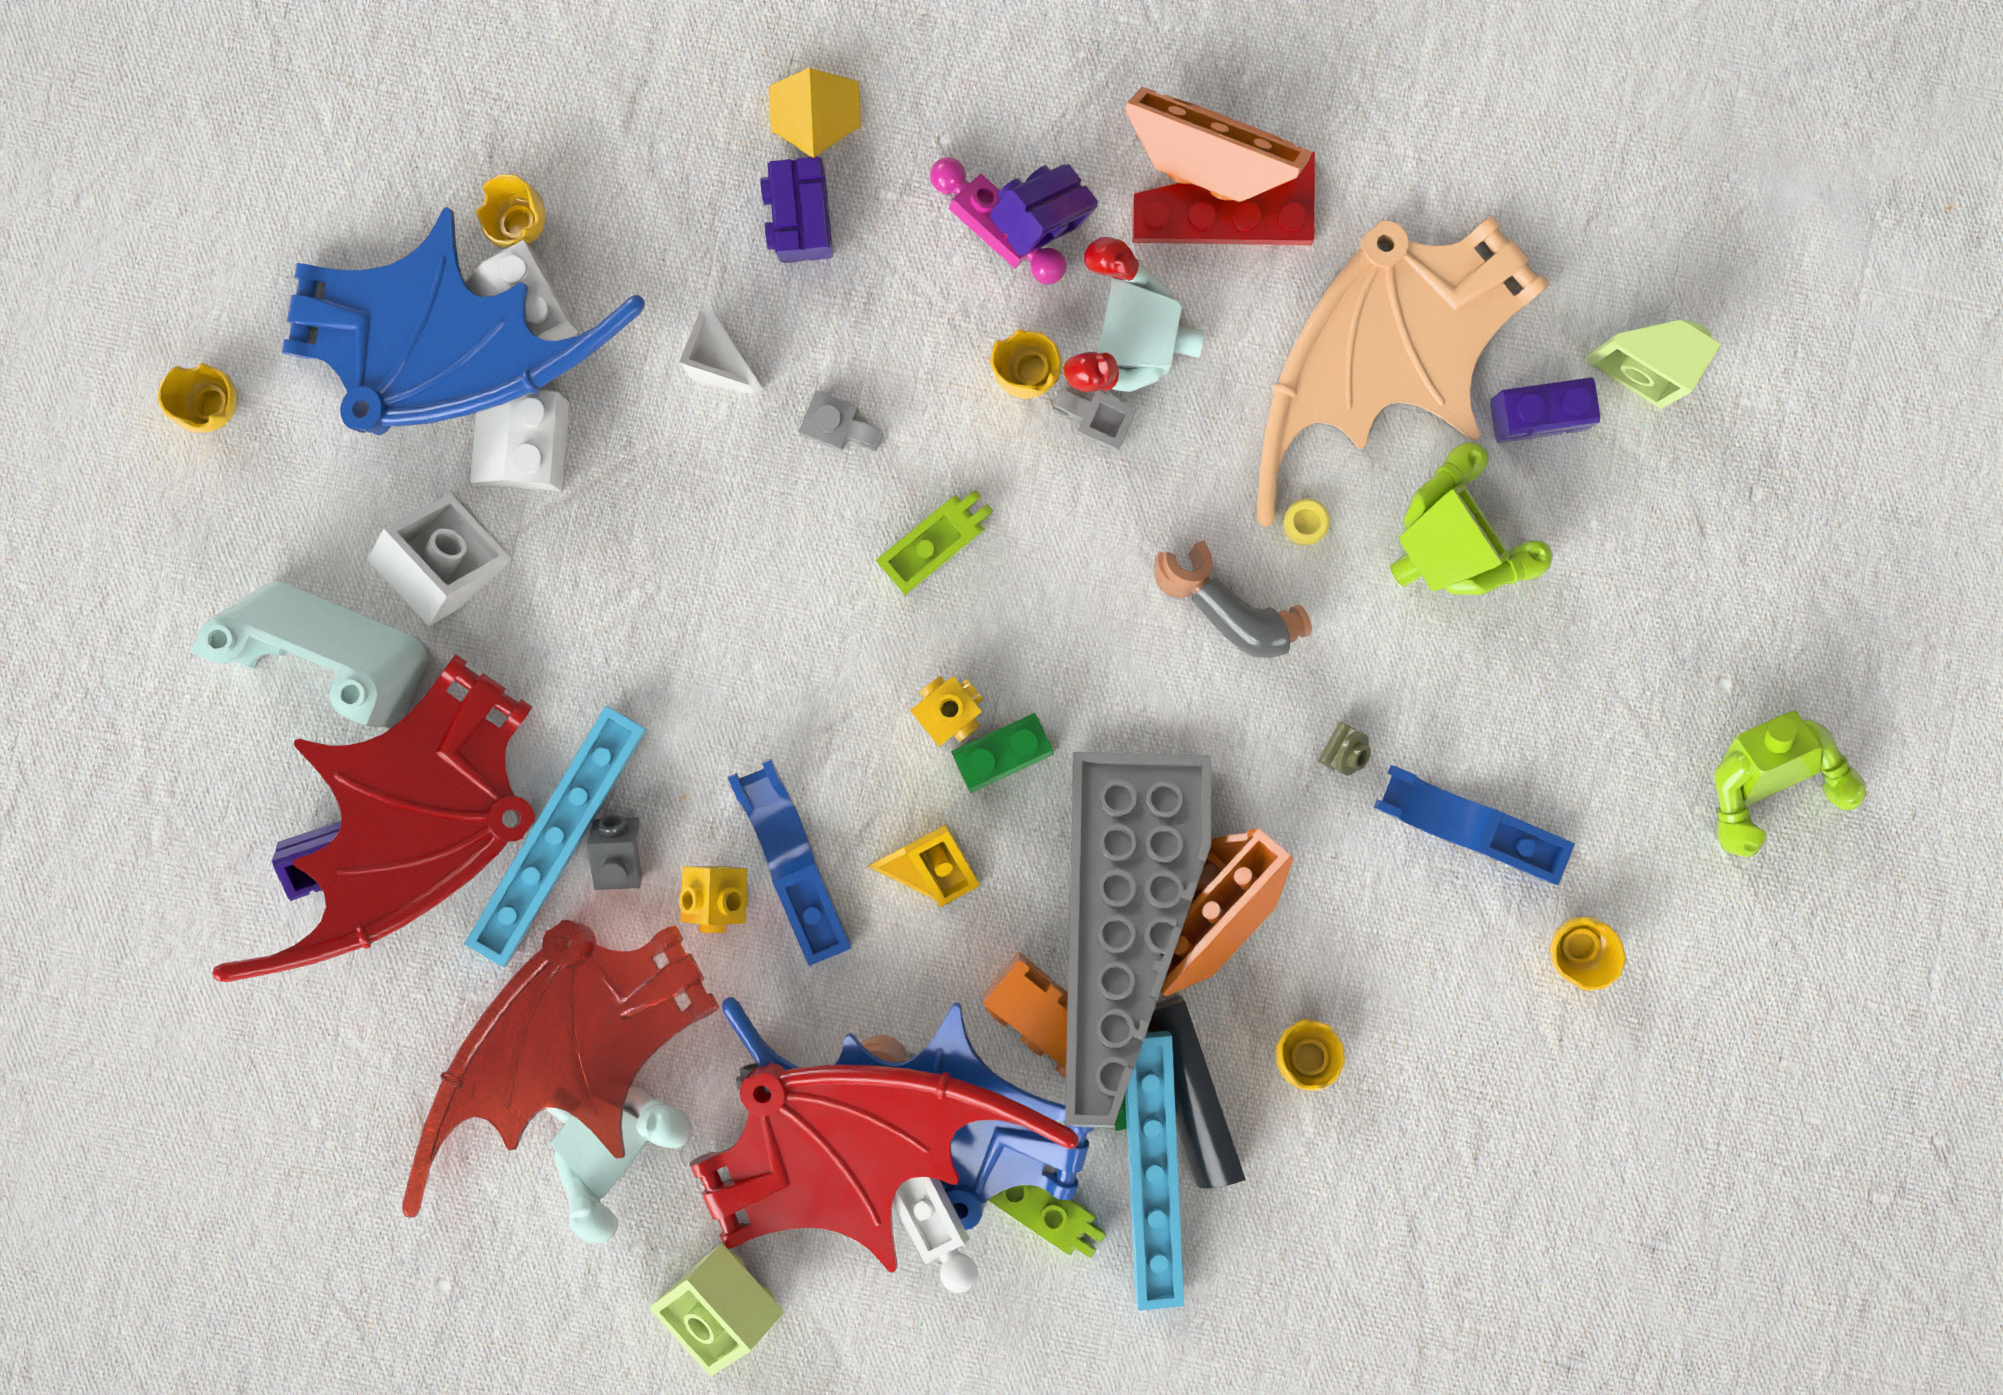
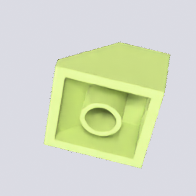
(1657, 360)
(717, 1310)

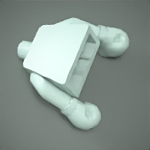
(591, 1170)

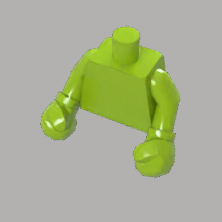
(1452, 539)
(1771, 761)

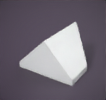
(713, 357)

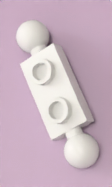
(936, 1230)

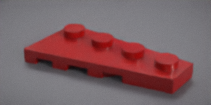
(1195, 216)

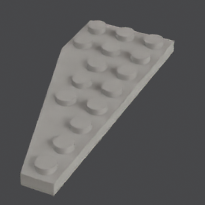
(1132, 877)

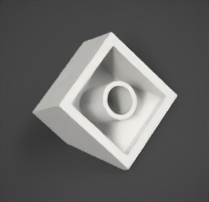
(544, 308)
(522, 443)
(437, 558)

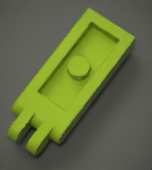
(934, 542)
(1053, 1219)

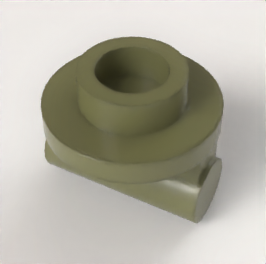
(1346, 750)

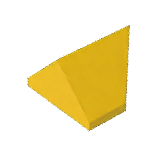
(814, 109)
(931, 867)

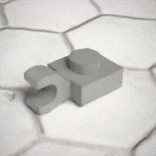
(1103, 418)
(835, 422)

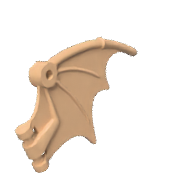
(1395, 333)

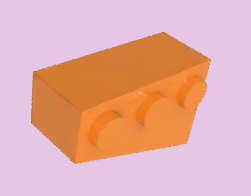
(1032, 1006)

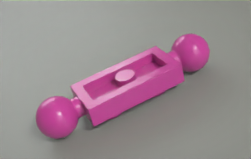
(973, 207)

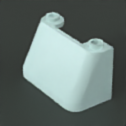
(373, 661)

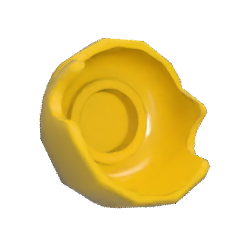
(511, 211)
(1026, 364)
(198, 398)
(1587, 953)
(1309, 1055)

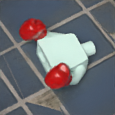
(1137, 327)

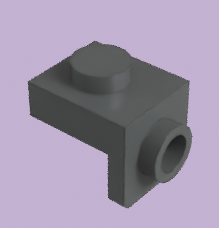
(614, 853)

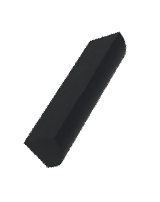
(1196, 1101)

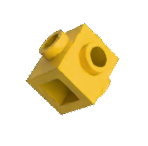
(930, 714)
(713, 897)

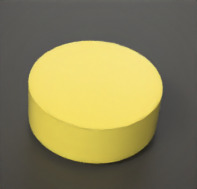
(1305, 522)

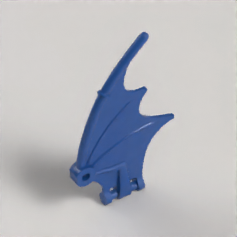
(423, 344)
(985, 1152)

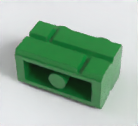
(1002, 752)

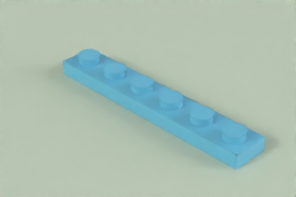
(555, 836)
(1154, 1176)

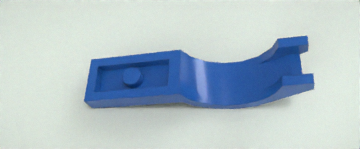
(1475, 826)
(791, 863)

